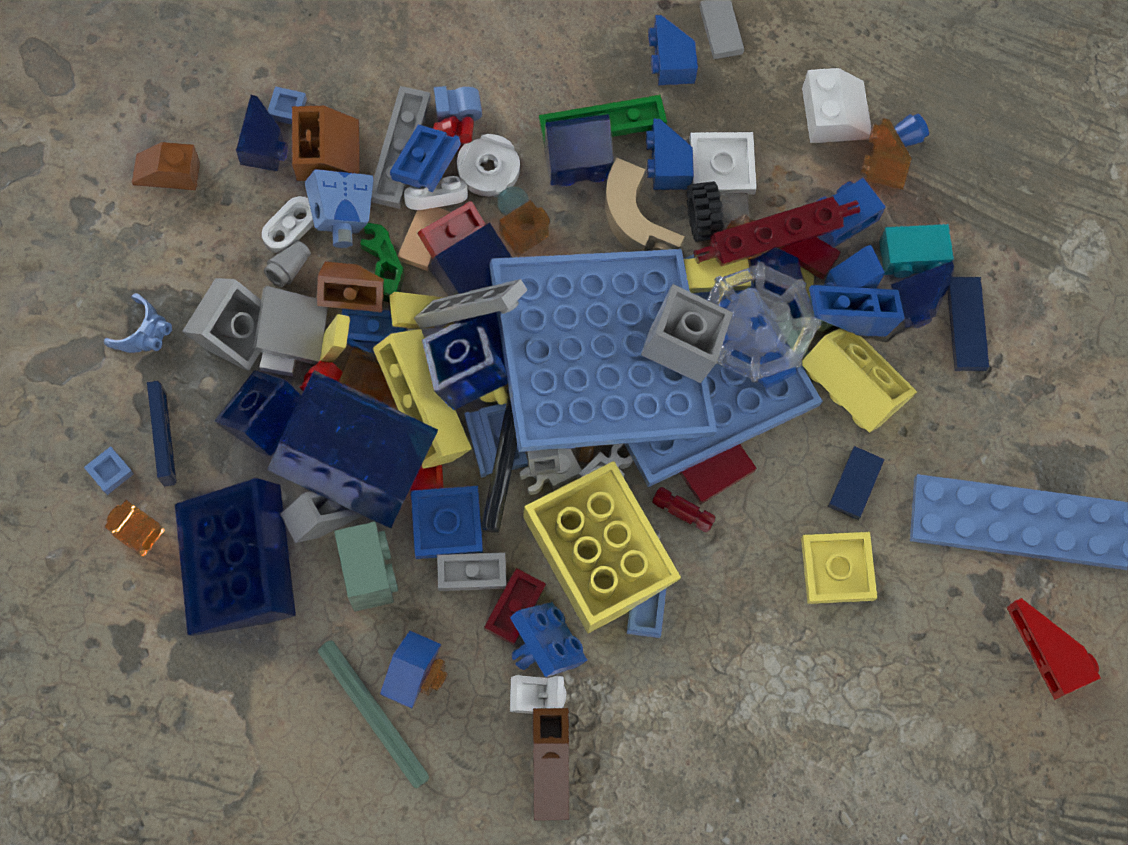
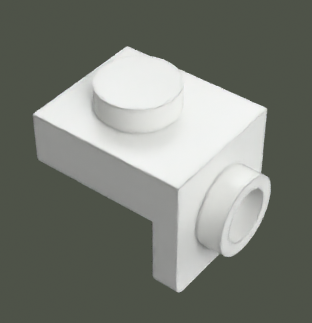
(536, 692)

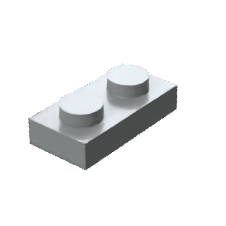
(471, 571)

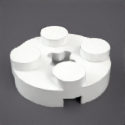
(480, 151)

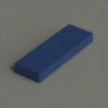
(968, 324)
(161, 433)

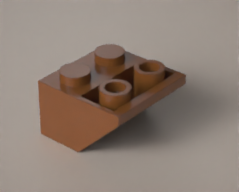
(324, 141)

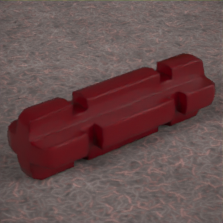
(683, 509)

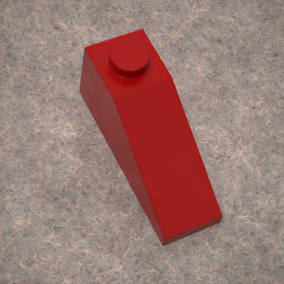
(1056, 654)

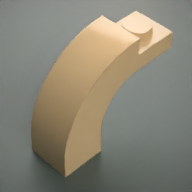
(623, 214)

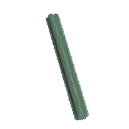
(373, 714)

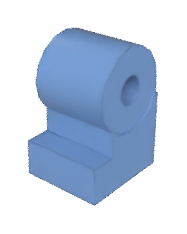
(458, 102)

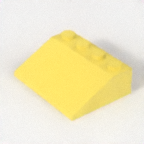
(600, 546)

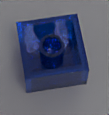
(465, 361)

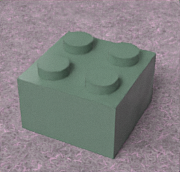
(364, 567)

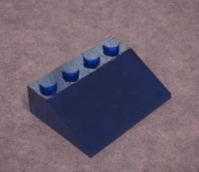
(352, 449)
(234, 558)

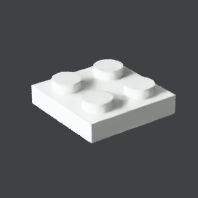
(726, 160)

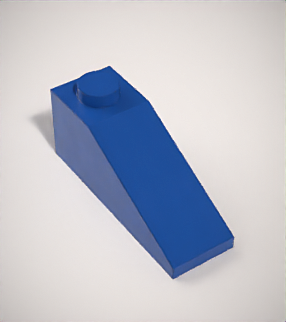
(858, 309)

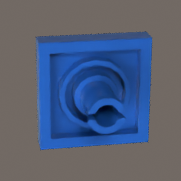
(546, 640)

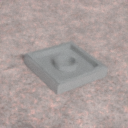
(290, 325)

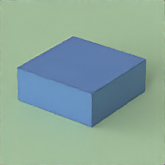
(282, 102)
(108, 470)

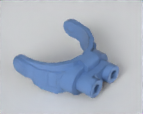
(148, 335)

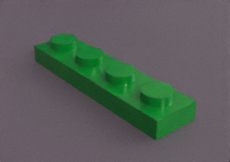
(625, 116)

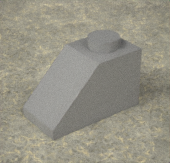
(315, 516)

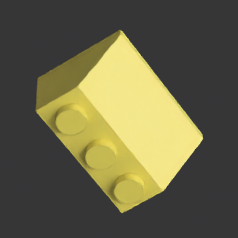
(857, 378)

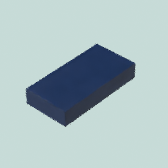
(856, 483)

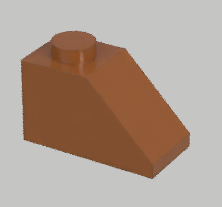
(167, 166)
(349, 287)

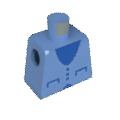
(339, 203)

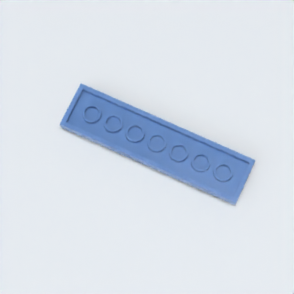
(1020, 522)

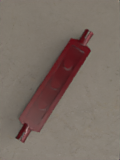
(776, 231)

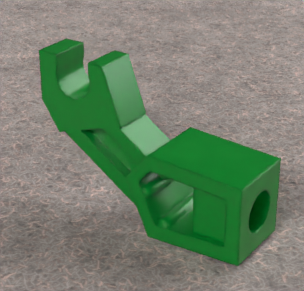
(383, 248)

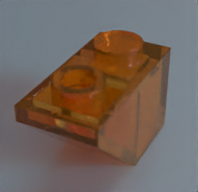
(888, 159)

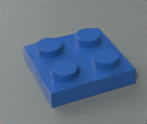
(446, 521)

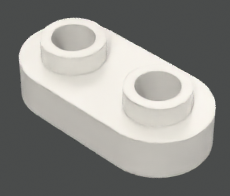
(447, 192)
(287, 224)

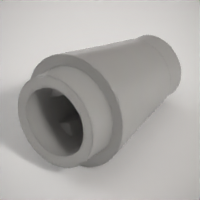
(286, 265)

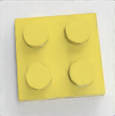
(838, 567)

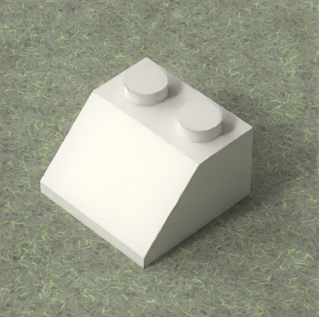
(835, 106)

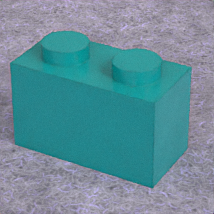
(915, 249)

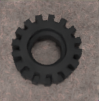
(704, 210)

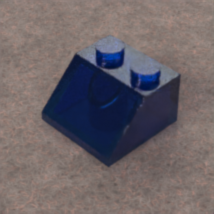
(578, 150)
(260, 411)

